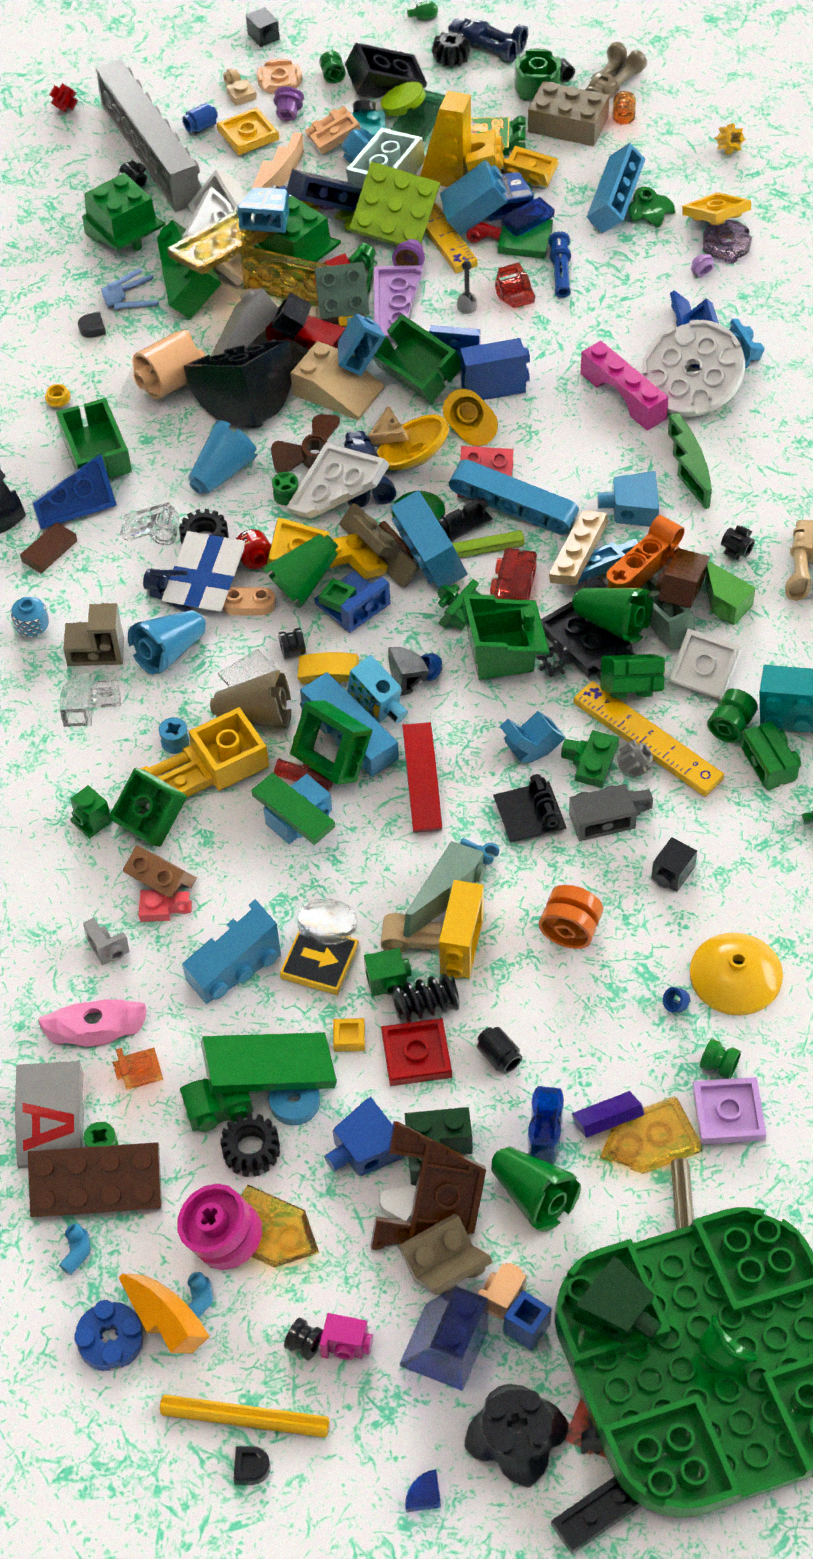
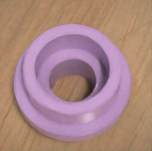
(702, 265)

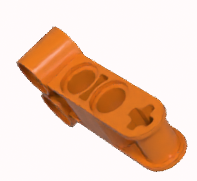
(647, 556)

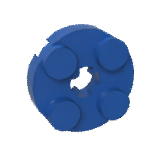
(116, 1353)

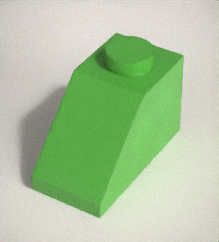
(727, 594)

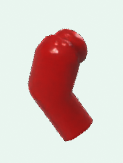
(482, 231)

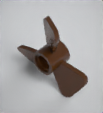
(289, 455)

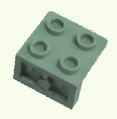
(341, 290)

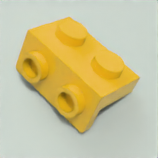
(533, 166)

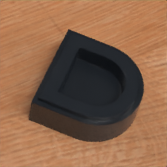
(91, 325)
(250, 1465)

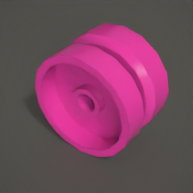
(219, 1226)

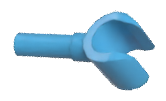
(487, 848)

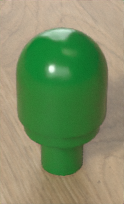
(423, 11)

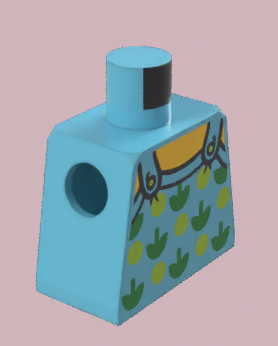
(376, 691)

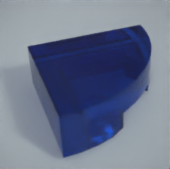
(423, 1493)

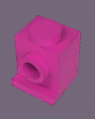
(345, 1337)

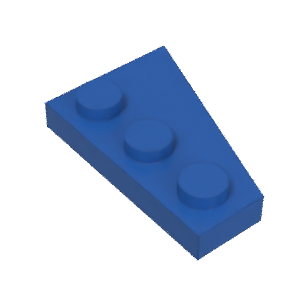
(76, 496)

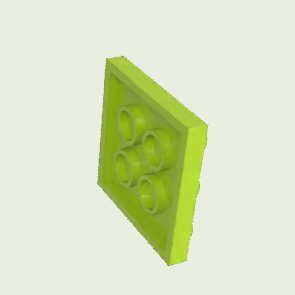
(394, 205)

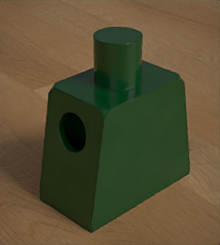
(617, 1305)

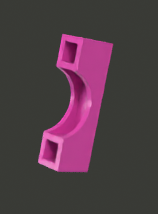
(644, 400)

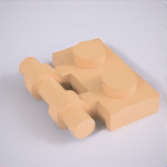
(332, 129)

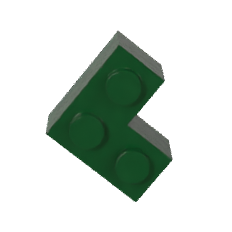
(445, 1126)

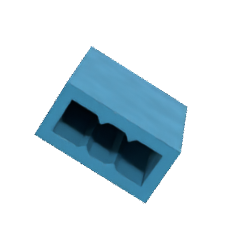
(473, 197)

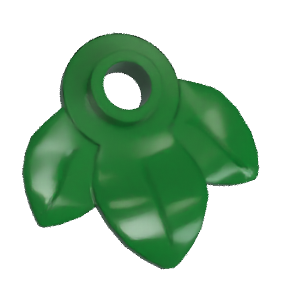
(651, 208)

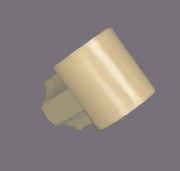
(393, 937)

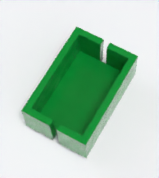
(418, 360)
(97, 438)

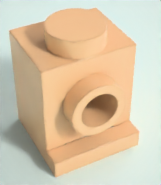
(503, 1289)

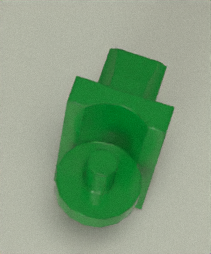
(449, 596)

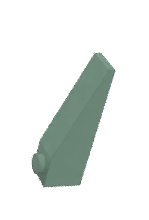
(668, 619)
(456, 863)

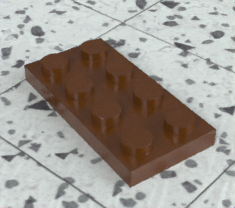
(94, 1179)

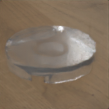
(327, 921)

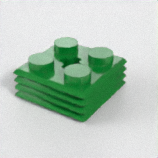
(131, 808)

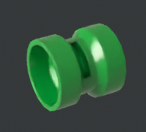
(332, 66)
(718, 1058)

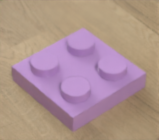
(729, 1110)

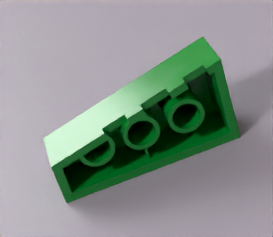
(184, 287)

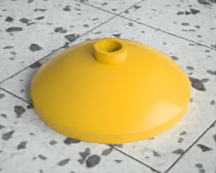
(425, 439)
(731, 986)

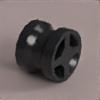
(292, 643)
(303, 1339)

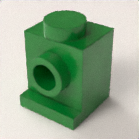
(89, 811)

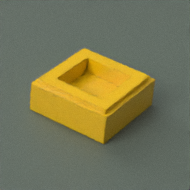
(349, 1034)

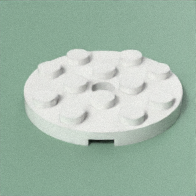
(695, 343)

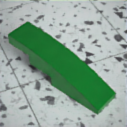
(692, 464)

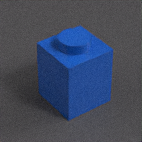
(527, 1320)

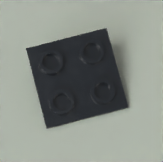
(530, 810)

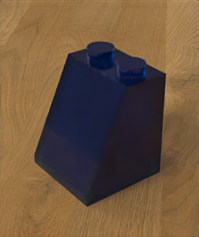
(448, 1337)

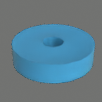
(294, 1112)

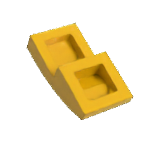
(335, 663)

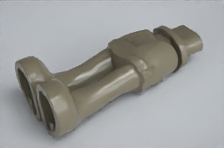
(617, 56)

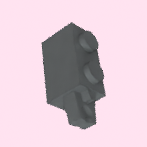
(607, 810)

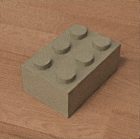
(568, 113)

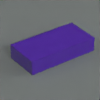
(608, 1114)

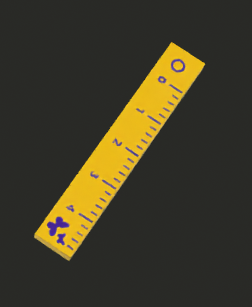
(448, 241)
(664, 748)

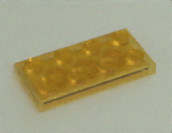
(215, 244)
(279, 274)

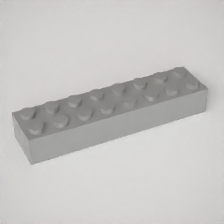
(148, 134)

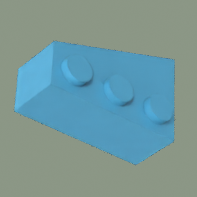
(235, 955)

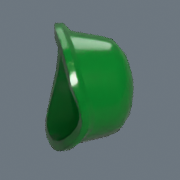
(722, 1351)

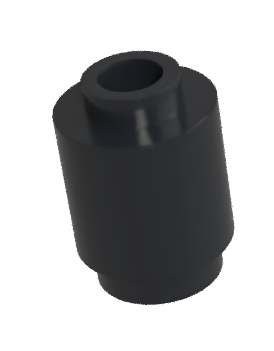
(499, 1049)

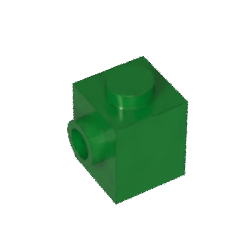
(385, 970)

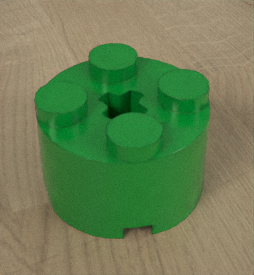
(533, 69)

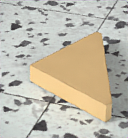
(387, 429)

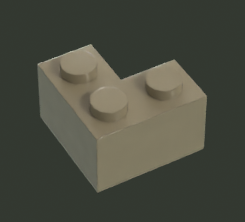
(95, 641)

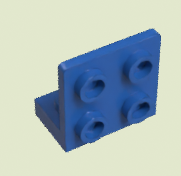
(369, 601)

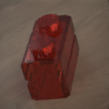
(515, 575)

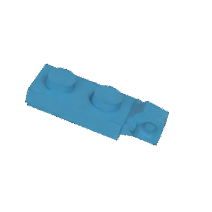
(604, 558)

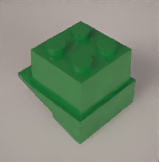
(120, 213)
(305, 235)
(503, 635)

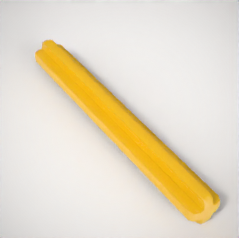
(244, 1415)

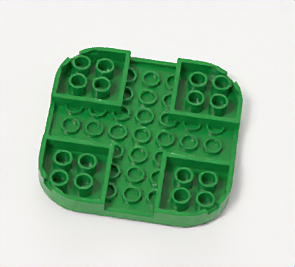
(667, 1419)

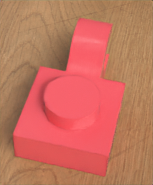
(158, 907)

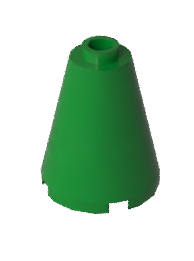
(303, 567)
(616, 610)
(536, 1186)

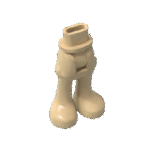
(799, 583)

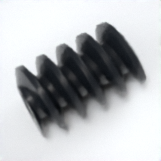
(425, 997)

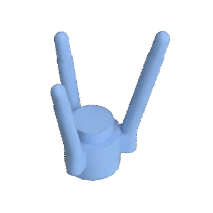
(114, 291)

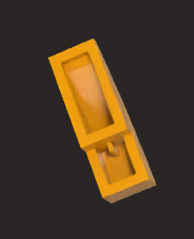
(164, 1313)

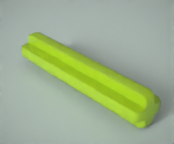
(489, 544)

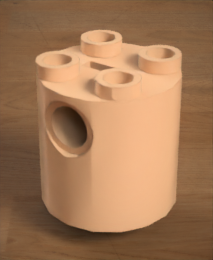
(160, 366)

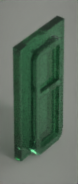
(422, 119)

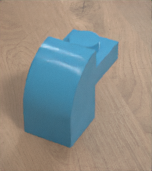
(532, 739)

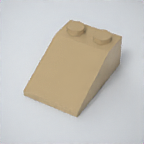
(325, 383)

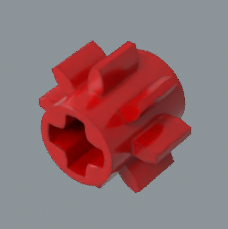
(63, 97)

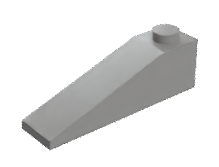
(247, 320)

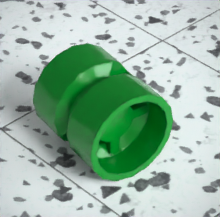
(732, 715)

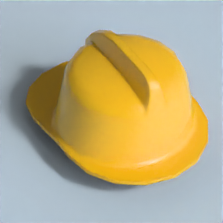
(470, 417)

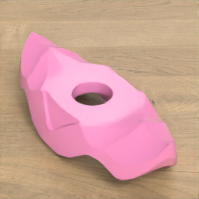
(117, 1020)

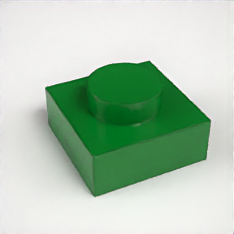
(336, 594)

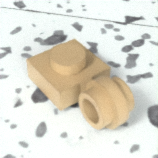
(238, 91)

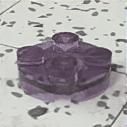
(716, 245)

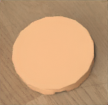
(279, 74)

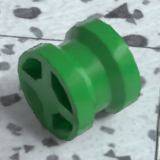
(284, 487)
(100, 1130)

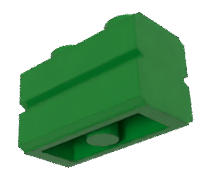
(632, 674)
(770, 755)

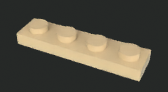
(578, 548)

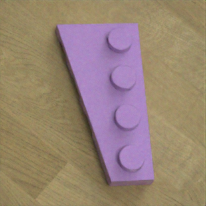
(394, 293)

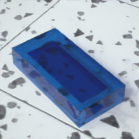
(527, 216)

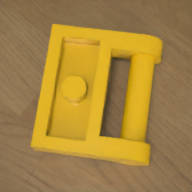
(187, 778)

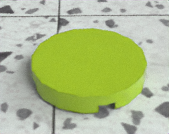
(402, 98)

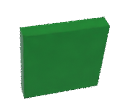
(529, 244)

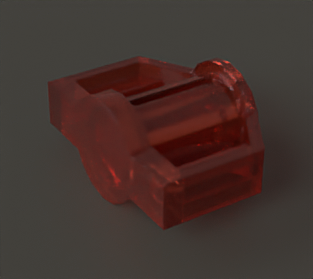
(514, 285)

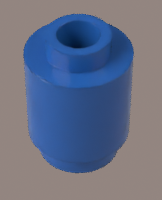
(200, 118)

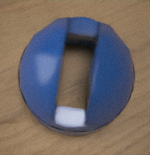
(674, 1005)

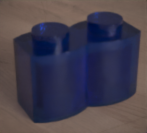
(546, 1123)

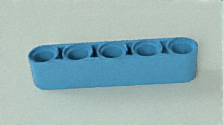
(514, 497)

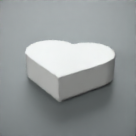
(398, 1202)

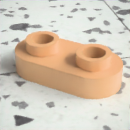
(249, 601)

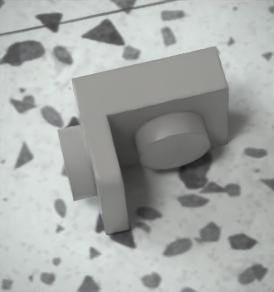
(105, 947)

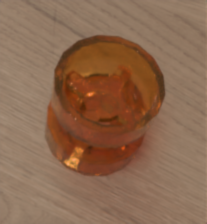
(624, 107)

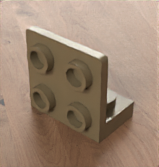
(443, 1256)

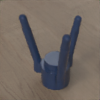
(157, 581)

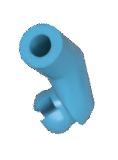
(79, 1248)
(201, 1293)

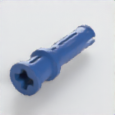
(562, 284)

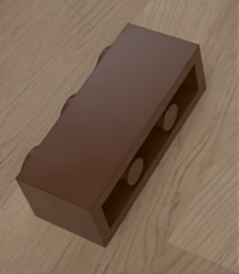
(682, 577)

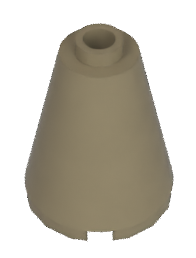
(259, 698)

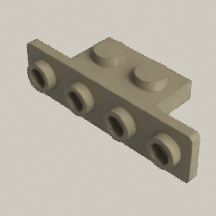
(400, 564)

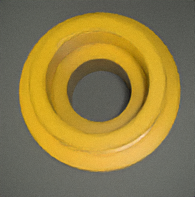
(57, 395)

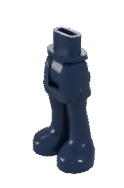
(481, 35)
(385, 490)

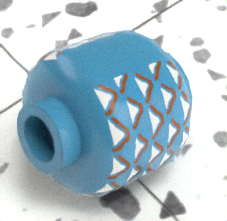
(29, 616)

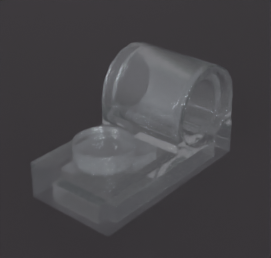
(158, 522)

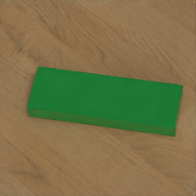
(293, 808)

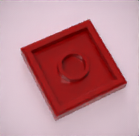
(416, 1052)

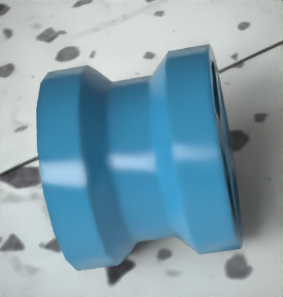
(170, 742)

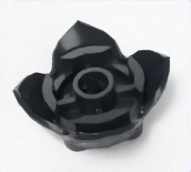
(521, 1455)

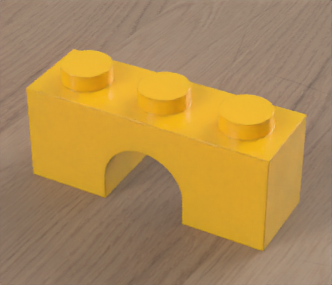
(485, 147)

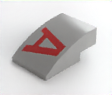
(48, 1108)

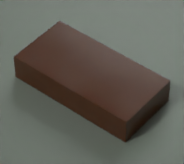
(48, 547)

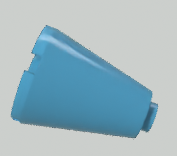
(221, 458)
(164, 639)

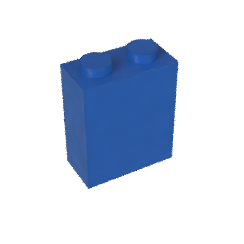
(495, 368)

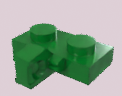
(591, 757)

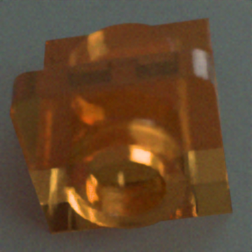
(137, 1068)

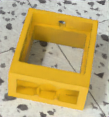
(461, 929)

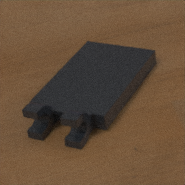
(583, 639)

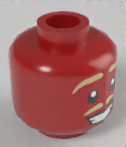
(255, 549)

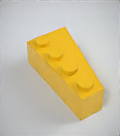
(449, 140)

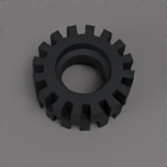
(204, 522)
(246, 1128)

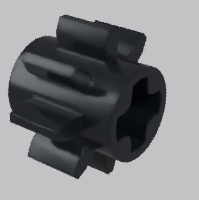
(135, 172)
(737, 542)
(557, 665)

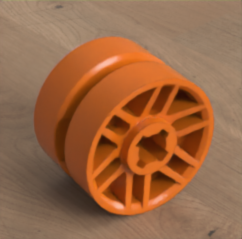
(571, 916)

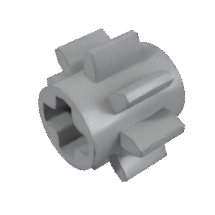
(634, 758)

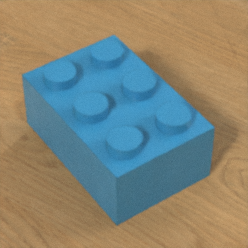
(427, 540)

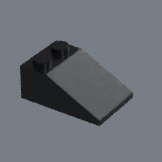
(380, 69)

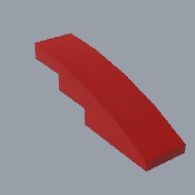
(422, 777)

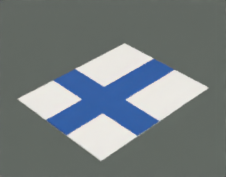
(210, 569)

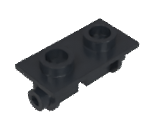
(465, 520)

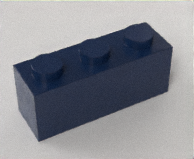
(323, 190)

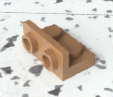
(157, 872)

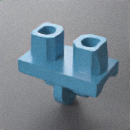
(745, 334)

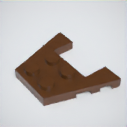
(444, 1186)

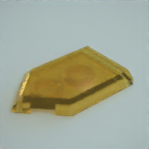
(653, 1138)
(284, 1229)

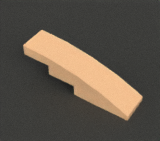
(279, 170)

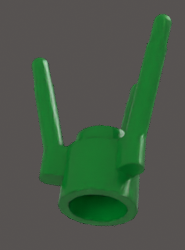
(366, 254)

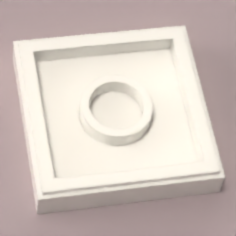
(704, 664)

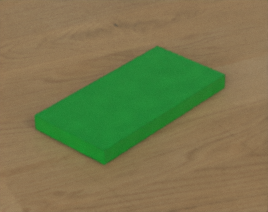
(268, 1062)

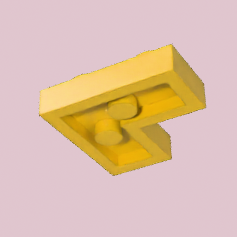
(359, 555)

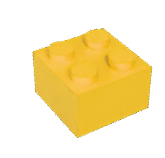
(229, 748)

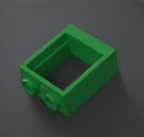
(354, 739)

